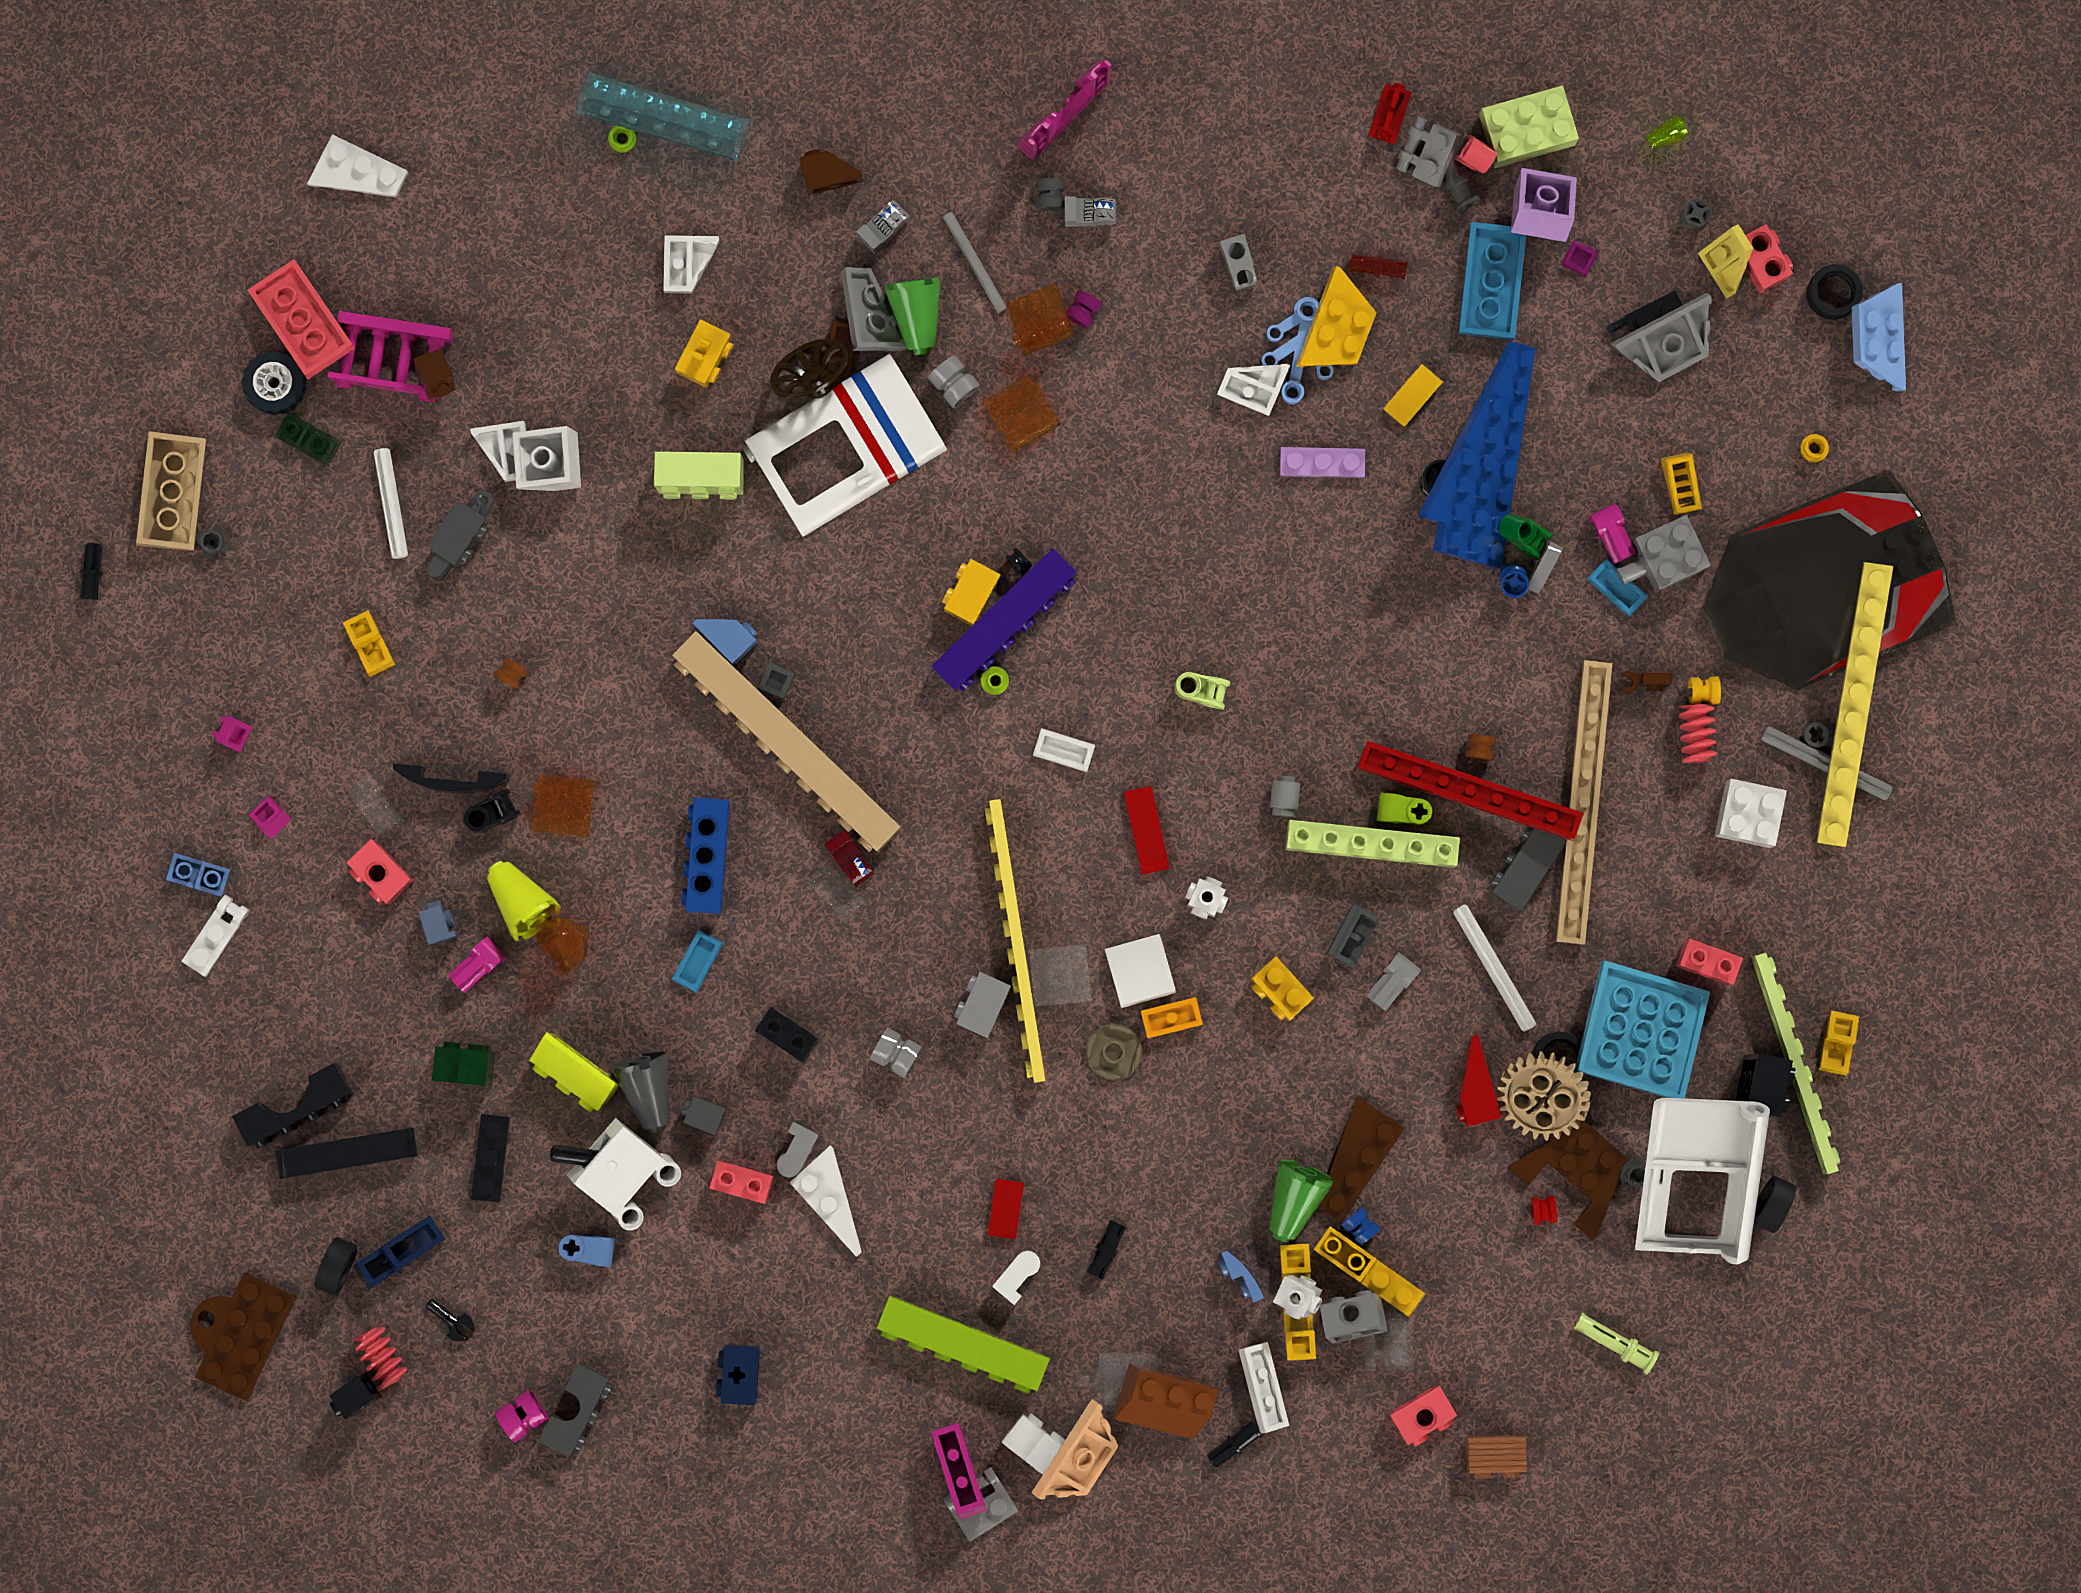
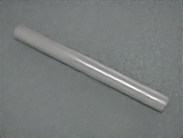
(975, 262)

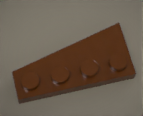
(1360, 1152)

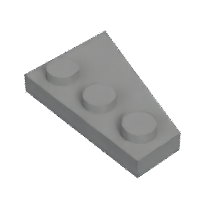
(867, 315)

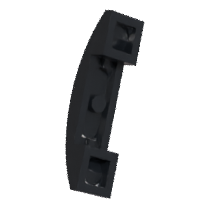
(484, 782)

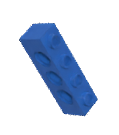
(711, 900)

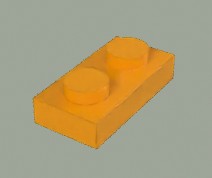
(1171, 1017)

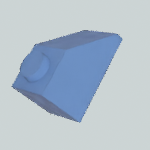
(728, 637)

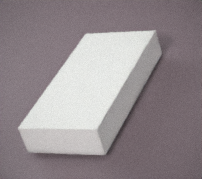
(1064, 750)

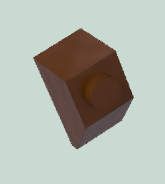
(827, 172)

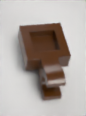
(1653, 681)

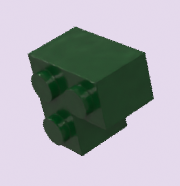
(463, 1066)

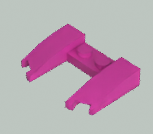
(1048, 128)

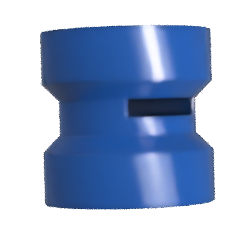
(1513, 586)
(1363, 1232)

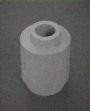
(1285, 796)

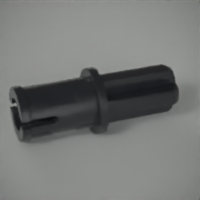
(91, 571)
(1234, 1445)

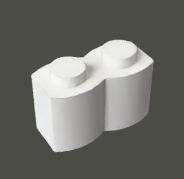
(1032, 1442)

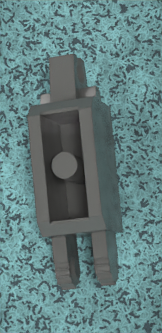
(458, 534)

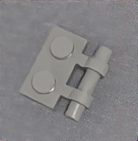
(1435, 156)

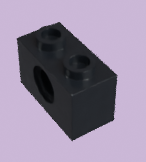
(787, 1034)
(354, 1396)

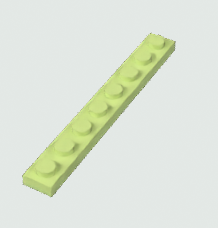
(1792, 1049)

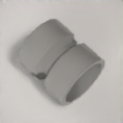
(951, 378)
(895, 1052)

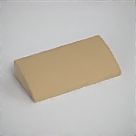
(170, 491)

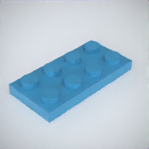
(1492, 281)

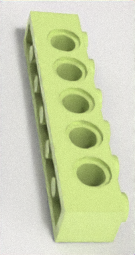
(1372, 843)

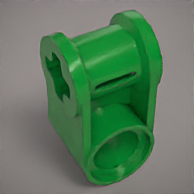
(1524, 534)

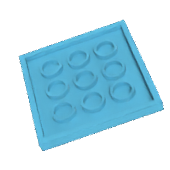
(1642, 1031)

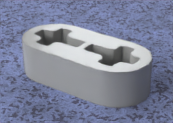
(1544, 567)

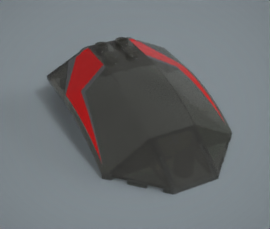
(1794, 580)

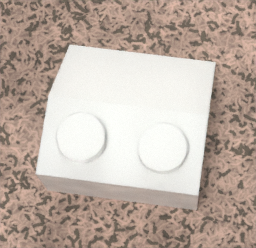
(547, 459)

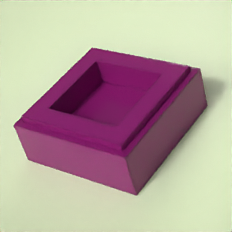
(1579, 258)

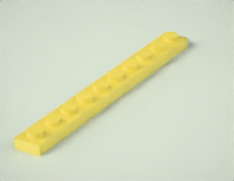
(1854, 704)
(1017, 953)

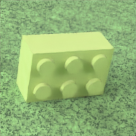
(1529, 126)
(699, 474)

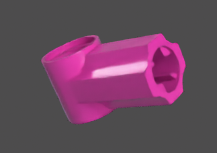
(1611, 530)
(478, 964)

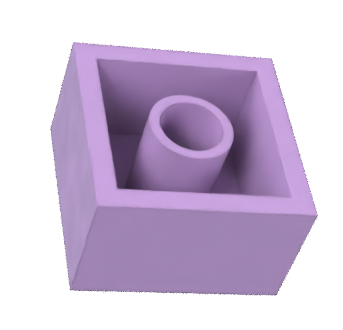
(1543, 204)

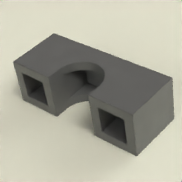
(589, 1388)

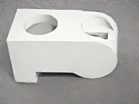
(1024, 1265)

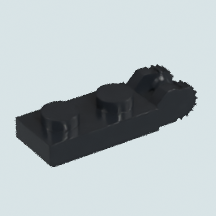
(1647, 313)

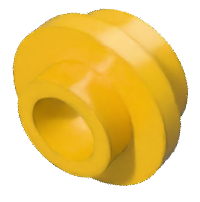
(1816, 439)

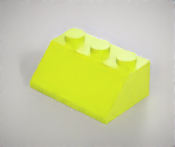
(573, 1073)

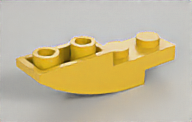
(1369, 1271)

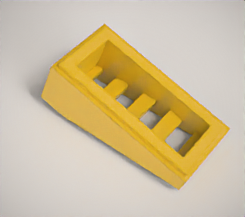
(1669, 473)

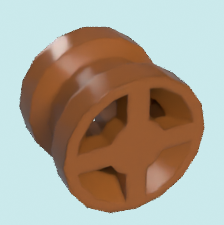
(511, 673)
(1480, 747)

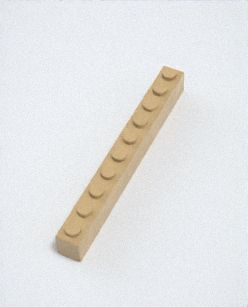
(786, 741)

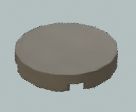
(1117, 1059)

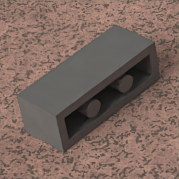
(1526, 867)

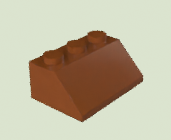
(1165, 1401)

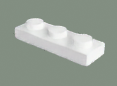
(1263, 1387)

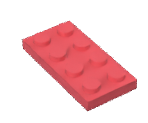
(301, 319)

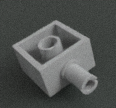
(1666, 555)

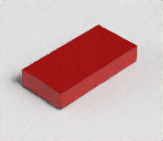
(1005, 1209)

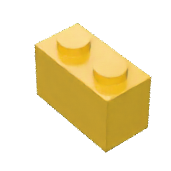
(971, 592)

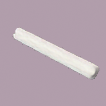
(390, 503)

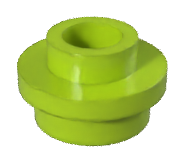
(615, 145)
(985, 680)

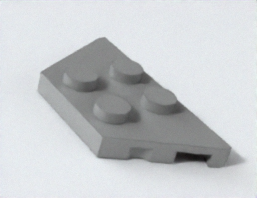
(1670, 341)

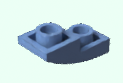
(197, 874)
(1233, 1267)

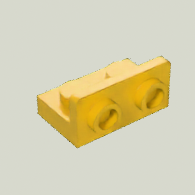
(1281, 989)

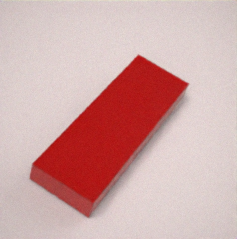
(1146, 830)

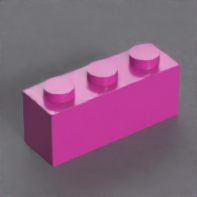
(959, 1471)

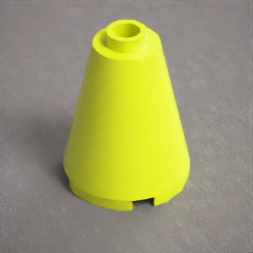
(520, 900)

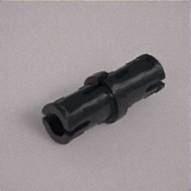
(1106, 1249)

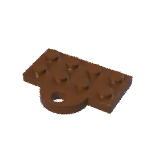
(241, 1334)

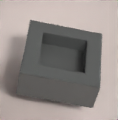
(776, 681)

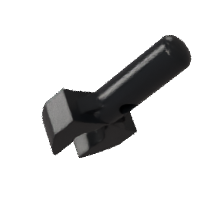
(451, 1320)

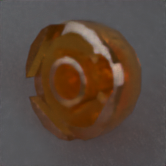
(564, 942)

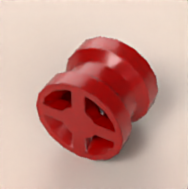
(1543, 1210)

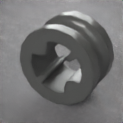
(1824, 734)

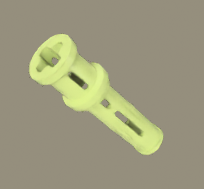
(1628, 1349)

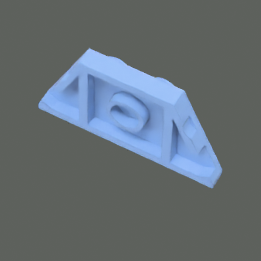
(1880, 336)

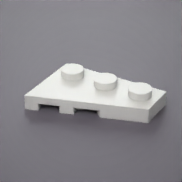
(355, 169)

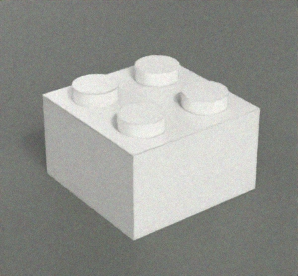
(1750, 813)

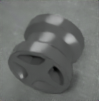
(1701, 211)

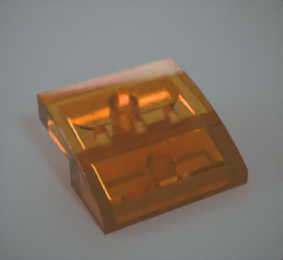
(1021, 412)

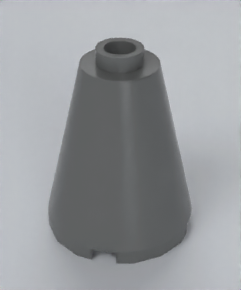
(646, 1088)

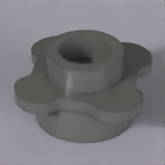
(205, 539)

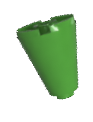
(916, 311)
(1296, 1198)

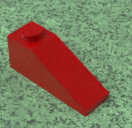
(1476, 1092)

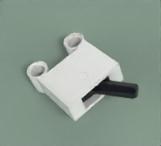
(616, 1170)

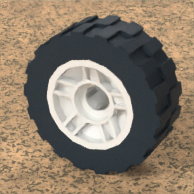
(261, 373)

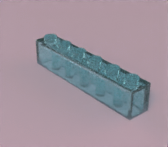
(663, 116)

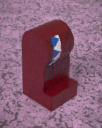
(849, 858)

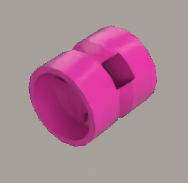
(512, 1420)

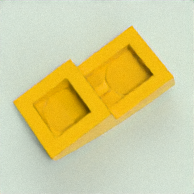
(1413, 395)
(369, 643)
(1838, 1043)

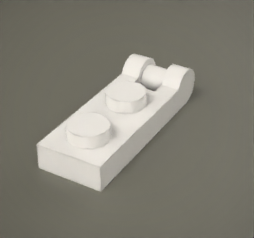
(215, 936)

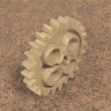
(1564, 1112)

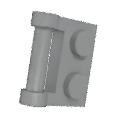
(998, 1505)

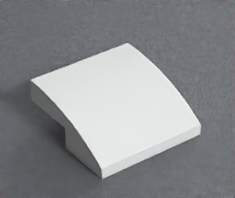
(1140, 970)

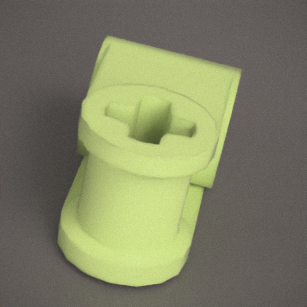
(1204, 689)

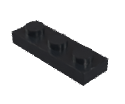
(490, 1158)

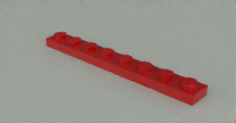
(1471, 791)

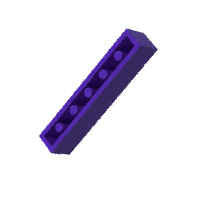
(1004, 620)

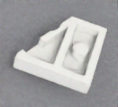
(686, 261)

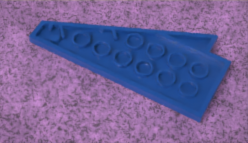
(1482, 467)

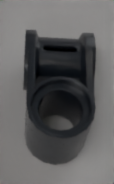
(493, 812)

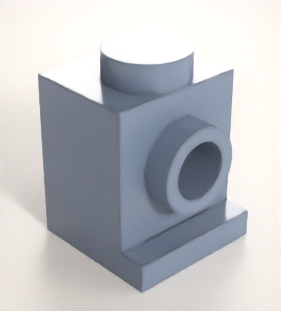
(437, 923)

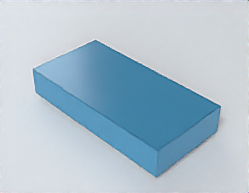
(1625, 597)
(697, 961)

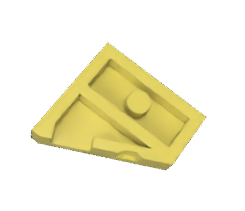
(1727, 259)

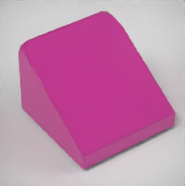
(269, 817)

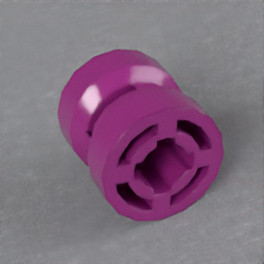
(1083, 309)

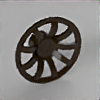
(814, 378)

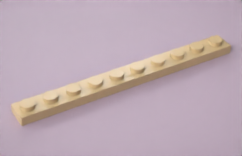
(1584, 798)

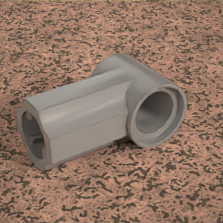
(1395, 978)

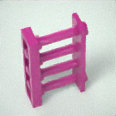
(381, 328)

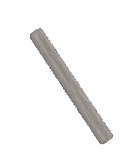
(1821, 760)

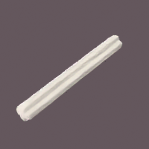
(1494, 968)

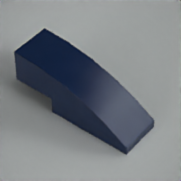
(398, 1252)

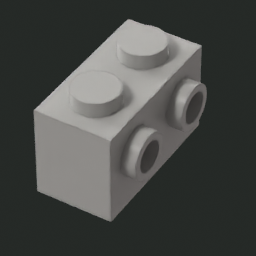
(982, 1005)

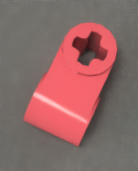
(1476, 155)

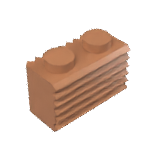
(1496, 1455)

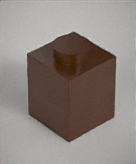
(434, 374)

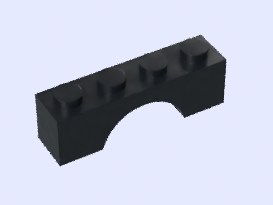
(325, 1089)

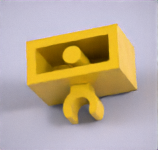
(703, 354)

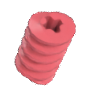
(1697, 733)
(380, 1357)

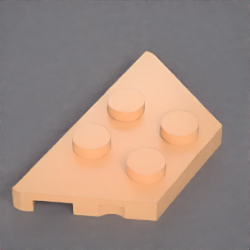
(1080, 1457)

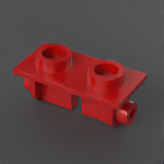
(1390, 113)

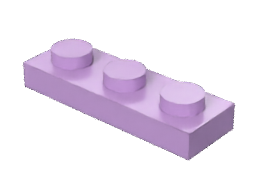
(1322, 462)

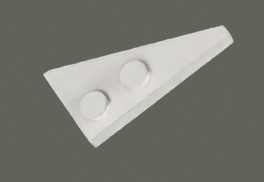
(824, 1191)

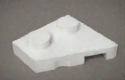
(1254, 386)
(499, 446)

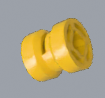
(1705, 690)

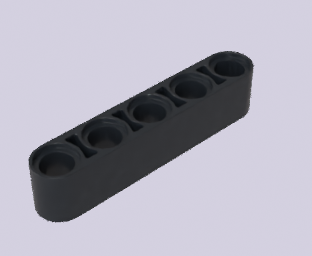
(346, 1153)

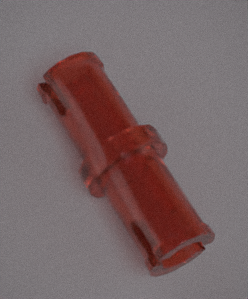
(1378, 266)

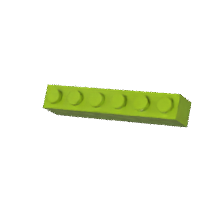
(962, 1343)

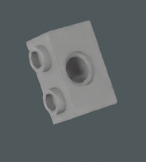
(1369, 1321)

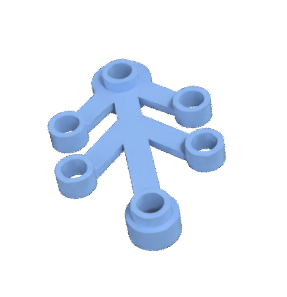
(1294, 345)

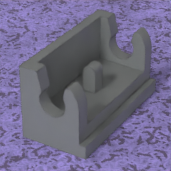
(1353, 936)

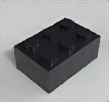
(1766, 1081)

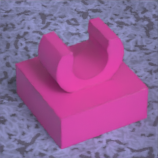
(232, 733)

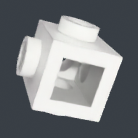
(1201, 908)
(1298, 1296)

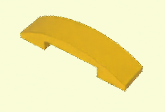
(1298, 1332)

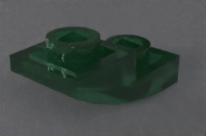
(308, 439)

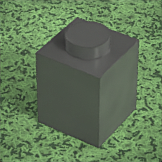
(703, 1115)

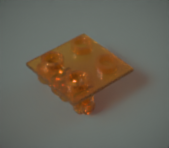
(1039, 319)
(563, 805)

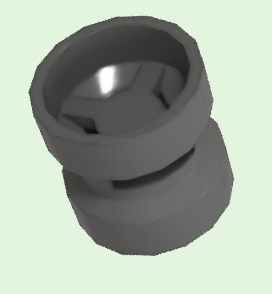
(1050, 194)

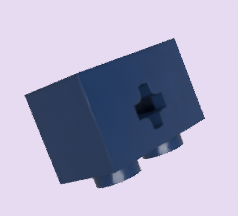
(746, 1389)

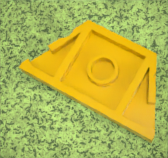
(1338, 325)

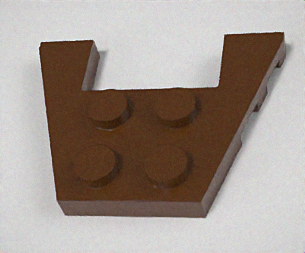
(1586, 1163)

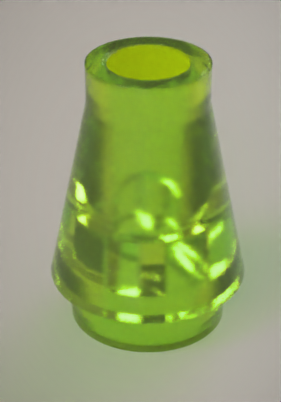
(1668, 133)

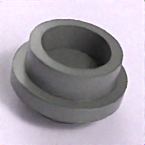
(1632, 1174)

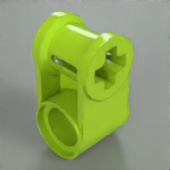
(1398, 808)

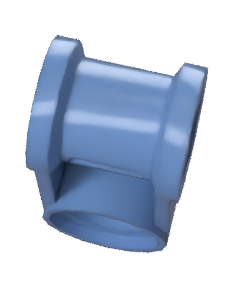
(592, 1251)

